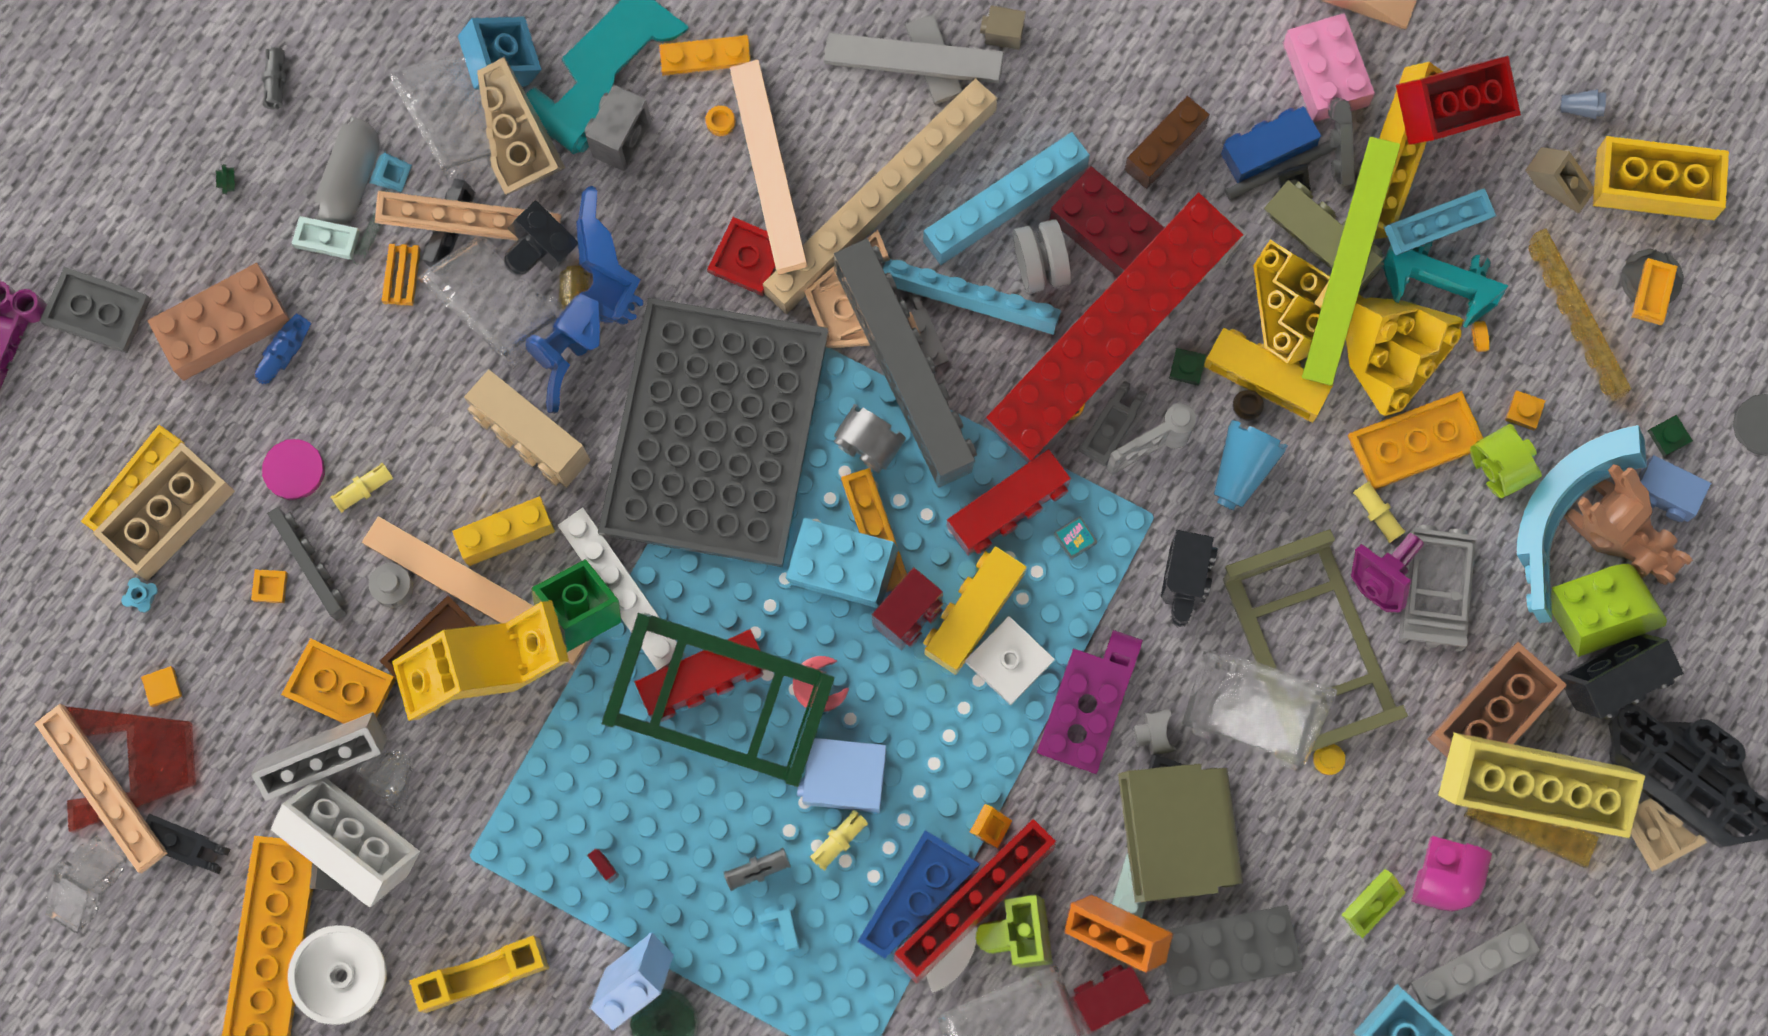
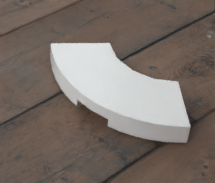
(952, 964)

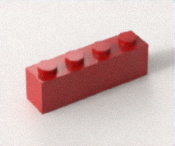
(1009, 502)
(699, 677)

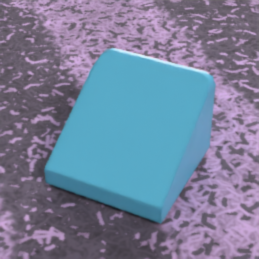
(390, 172)

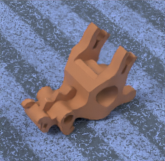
(1623, 527)

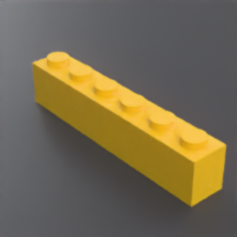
(1408, 155)

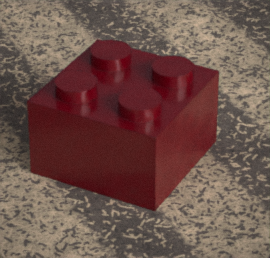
(908, 609)
(1109, 999)

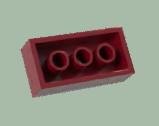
(1104, 221)

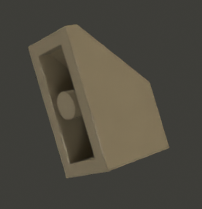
(1560, 177)

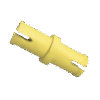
(361, 487)
(1379, 512)
(838, 840)

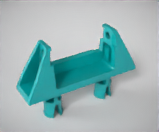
(1471, 284)

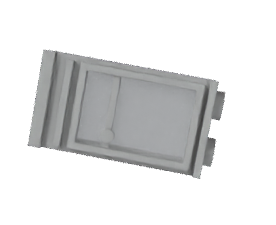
(1439, 589)

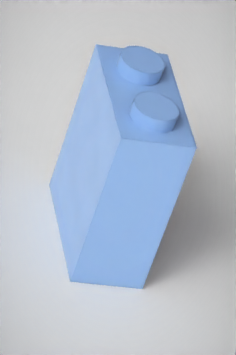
(844, 775)
(632, 981)

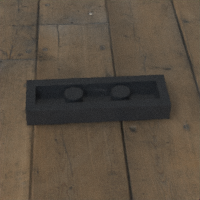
(442, 242)

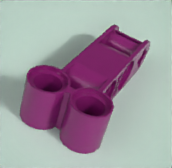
(15, 321)

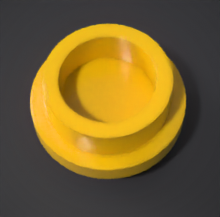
(1329, 759)

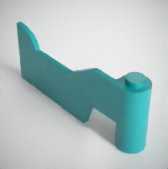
(597, 62)

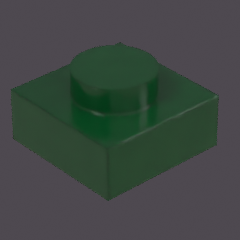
(1187, 366)
(1670, 435)

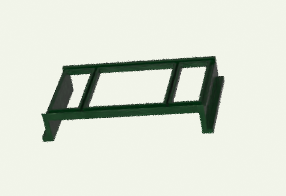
(780, 666)

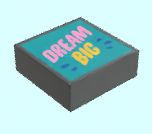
(1075, 538)

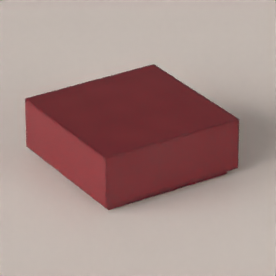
(603, 865)

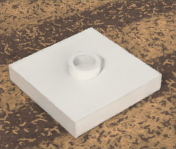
(1009, 660)

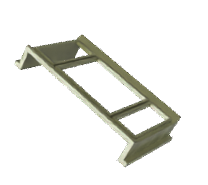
(1289, 553)

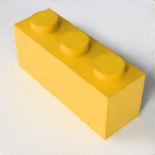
(503, 531)

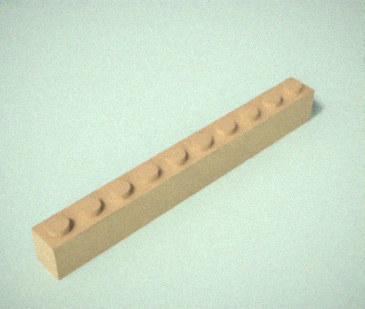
(885, 191)

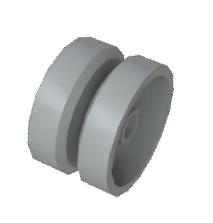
(1042, 256)

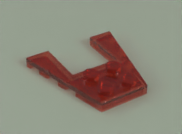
(158, 758)

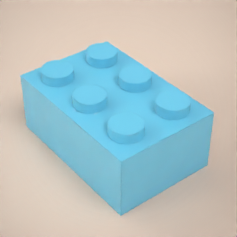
(842, 563)

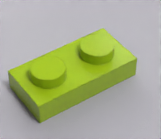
(1373, 903)

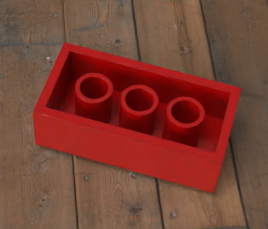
(1458, 100)

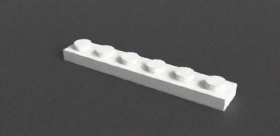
(589, 545)

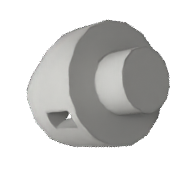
(391, 585)
(1154, 732)

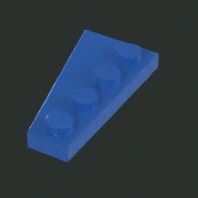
(919, 888)

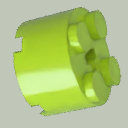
(1506, 461)

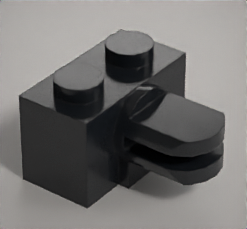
(539, 240)

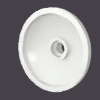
(315, 970)

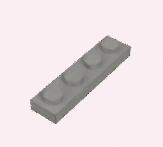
(1474, 966)

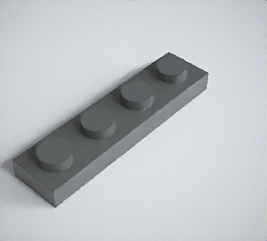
(302, 552)

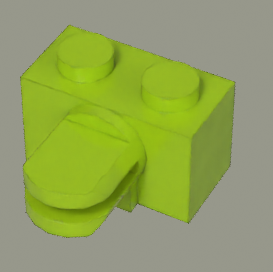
(1022, 933)

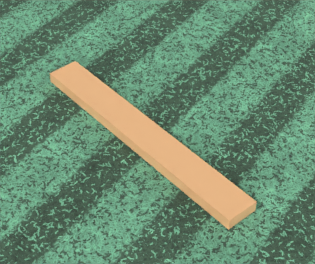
(768, 167)
(449, 575)

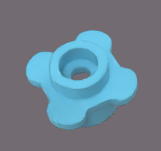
(145, 601)

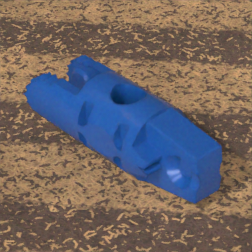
(282, 348)

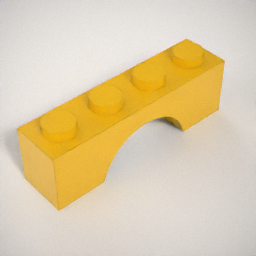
(480, 975)

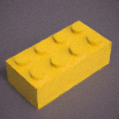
(1661, 178)

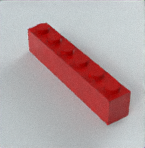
(974, 901)

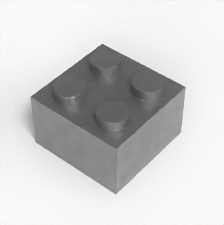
(618, 127)

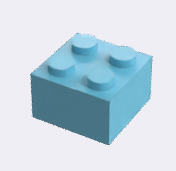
(1400, 1016)

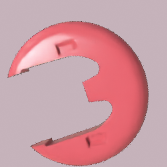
(803, 690)

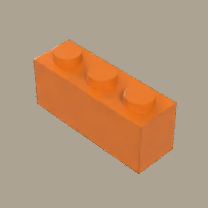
(1118, 933)

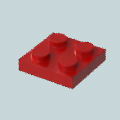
(744, 256)

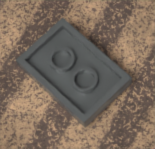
(95, 309)

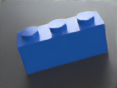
(1270, 143)

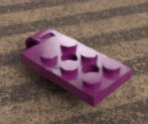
(1104, 680)

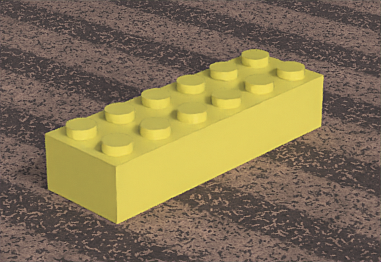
(1541, 785)

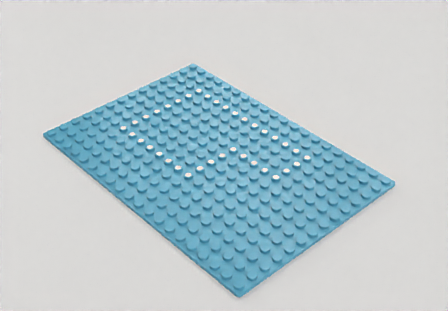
(684, 817)

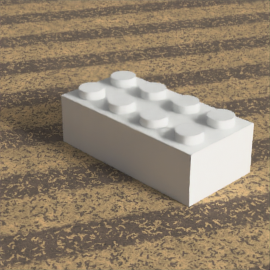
(345, 840)

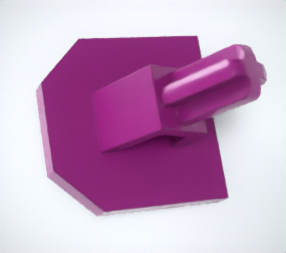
(1384, 578)

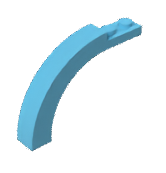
(1556, 495)

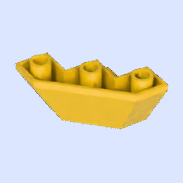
(1289, 301)
(1398, 348)

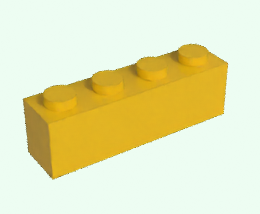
(1266, 374)
(975, 609)

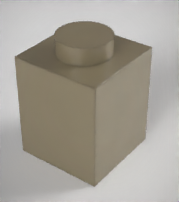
(1003, 27)

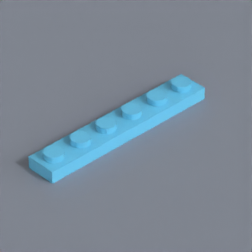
(973, 297)

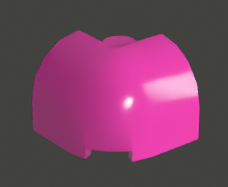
(1451, 875)

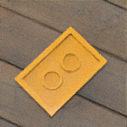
(337, 684)

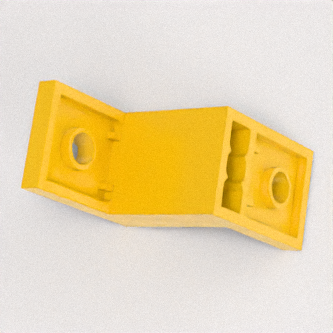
(480, 660)

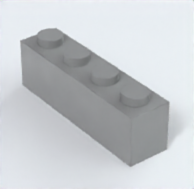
(319, 756)

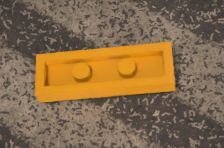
(704, 55)

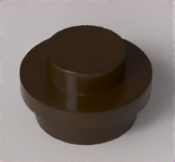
(1248, 405)

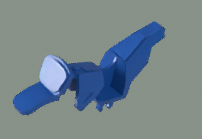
(603, 302)

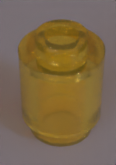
(572, 283)

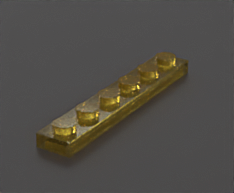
(1583, 326)

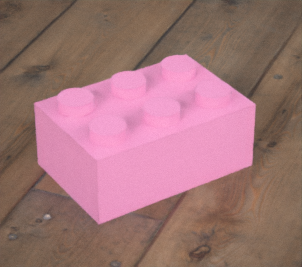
(1328, 65)

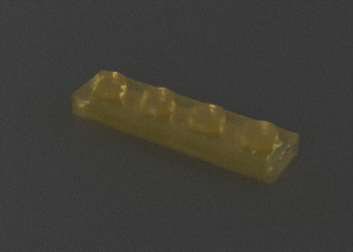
(1560, 840)

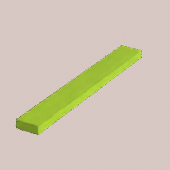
(1351, 261)

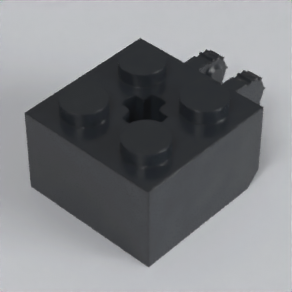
(1186, 574)

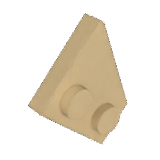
(1661, 835)

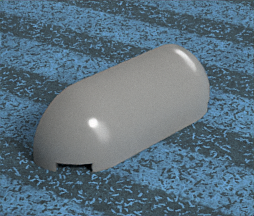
(347, 172)

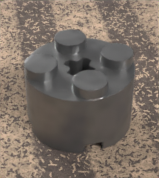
(869, 437)

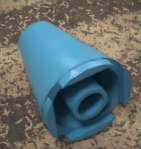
(1245, 463)

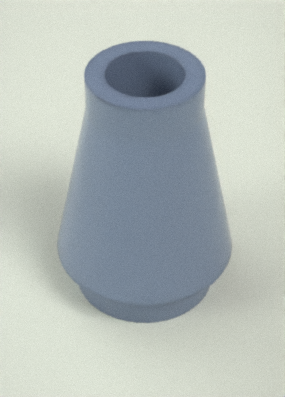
(1584, 104)

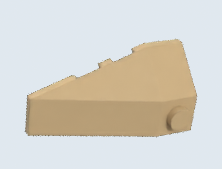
(517, 139)

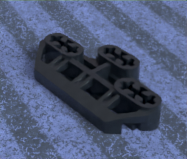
(1699, 773)

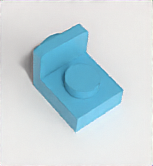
(786, 932)

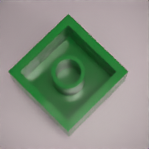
(581, 603)

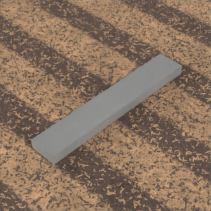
(914, 58)

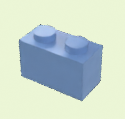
(1673, 489)

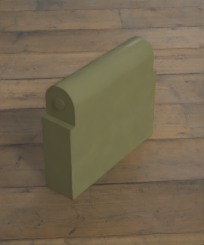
(1179, 831)

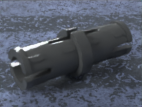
(273, 78)
(757, 869)

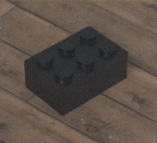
(1621, 676)

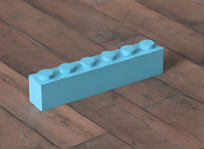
(1006, 198)

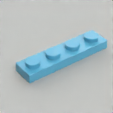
(1439, 221)

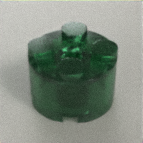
(683, 1013)

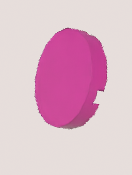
(293, 469)

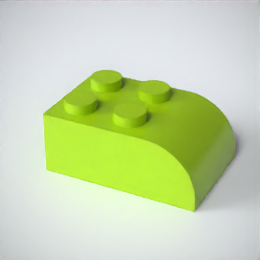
(1605, 608)

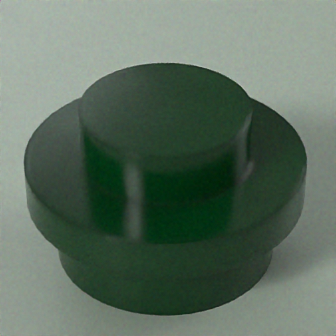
(225, 179)

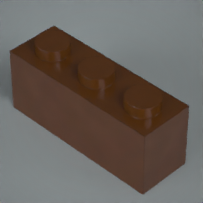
(1166, 142)

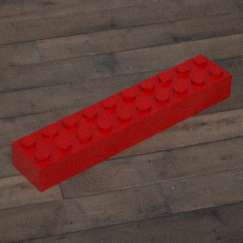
(1113, 327)

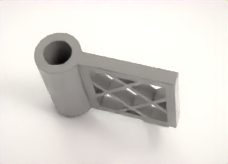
(1173, 433)

